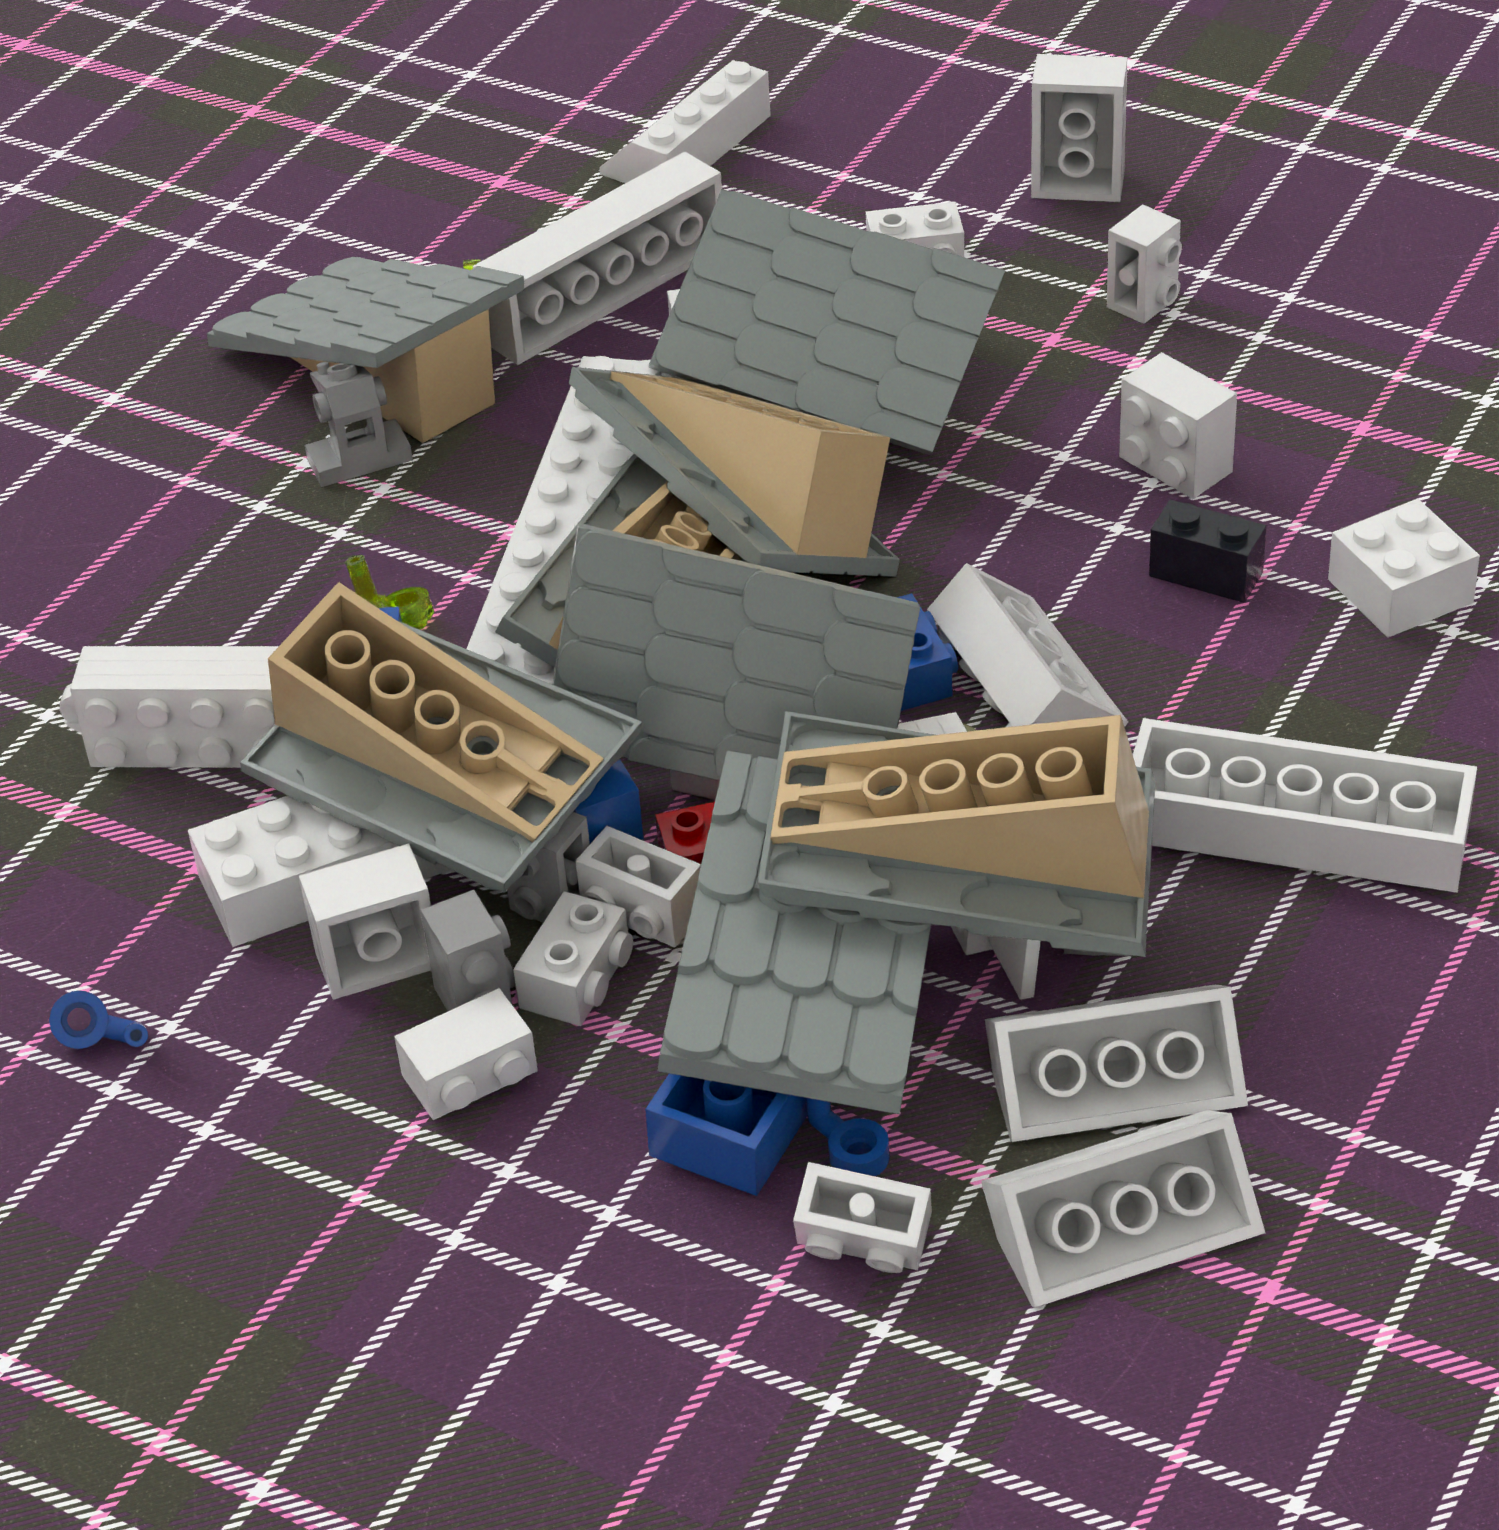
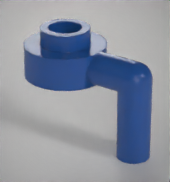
(100, 1025)
(852, 1144)

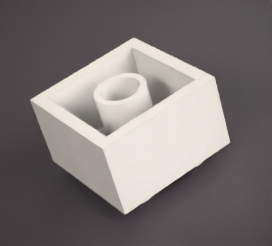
(1177, 425)
(1403, 567)
(368, 920)

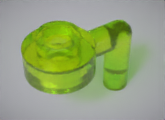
(413, 602)

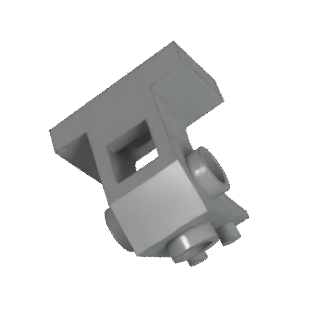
(344, 397)

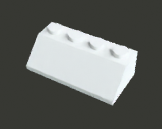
(702, 124)
(1016, 652)
(1117, 1062)
(1124, 1206)

